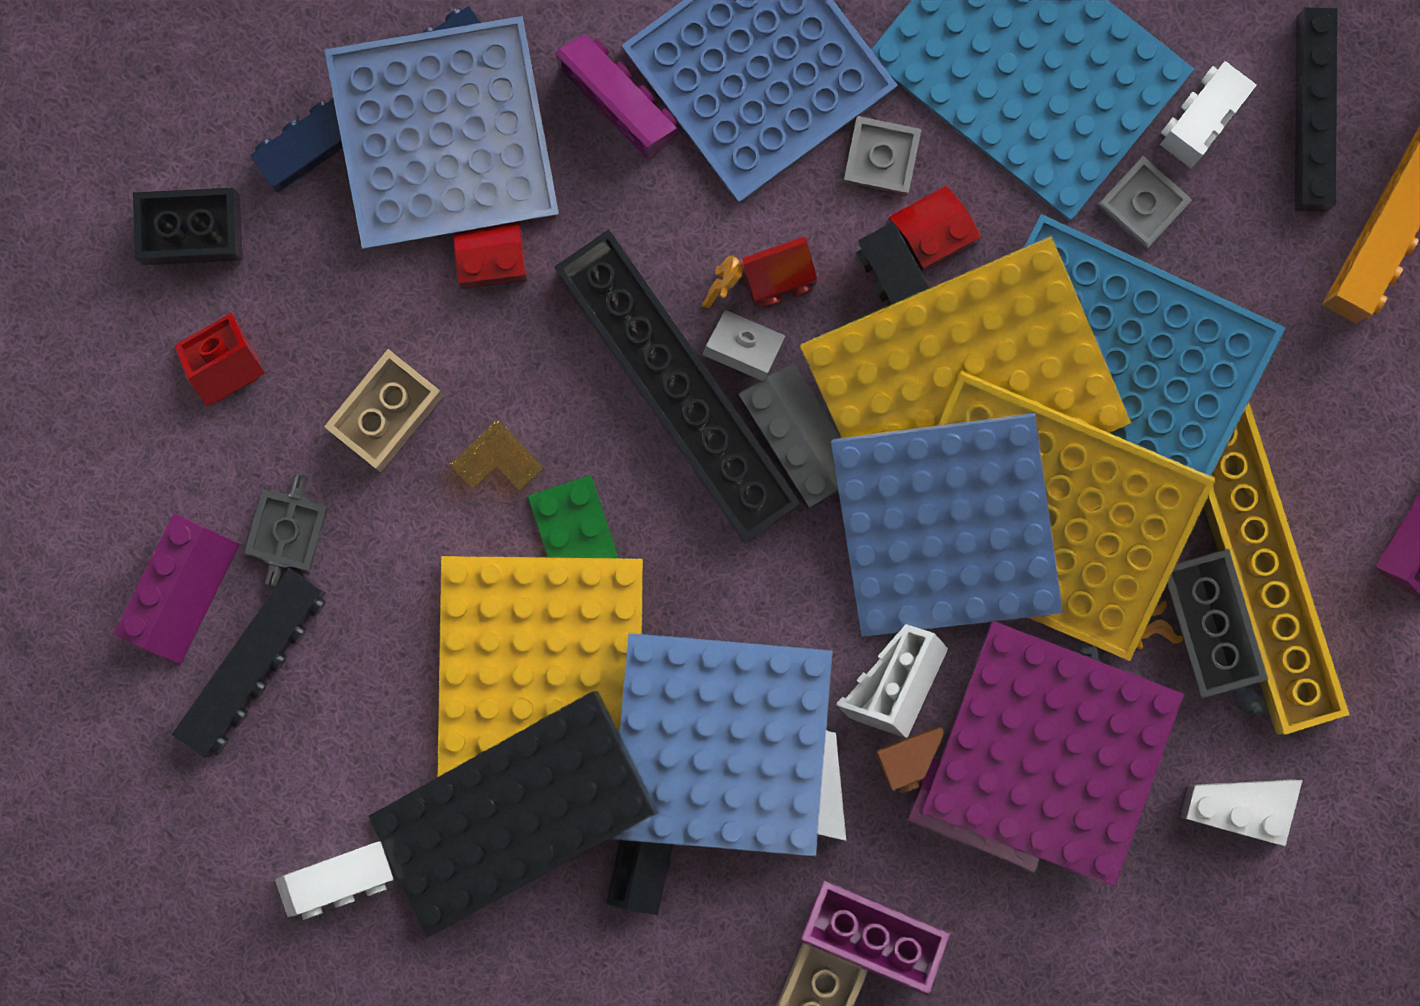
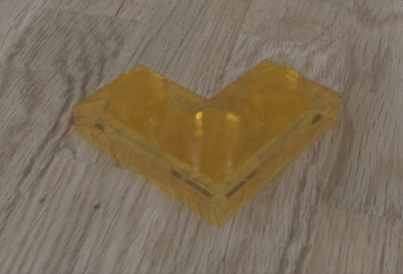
(497, 449)

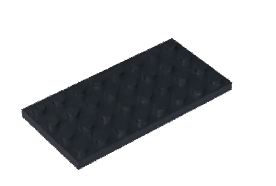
(513, 813)

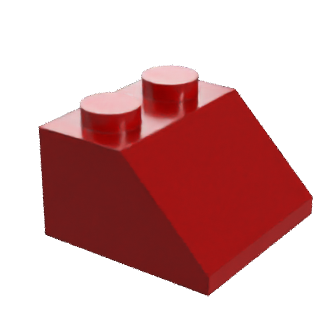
(936, 228)
(490, 256)
(779, 272)
(219, 360)

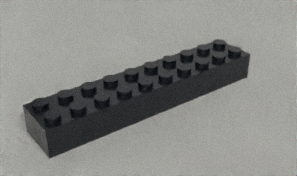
(677, 386)

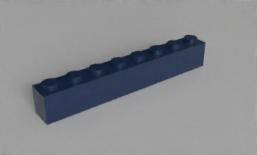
(318, 136)

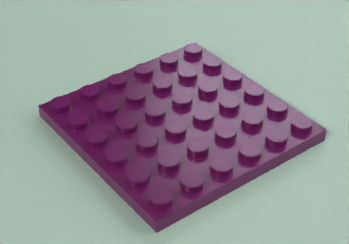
(1052, 753)

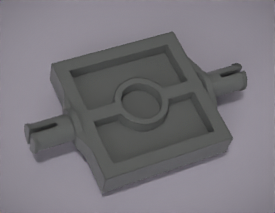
(286, 530)

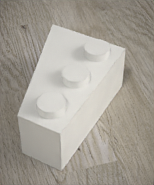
(1206, 113)
(898, 683)
(831, 806)
(1246, 808)
(334, 881)

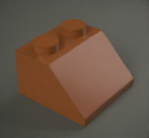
(908, 759)

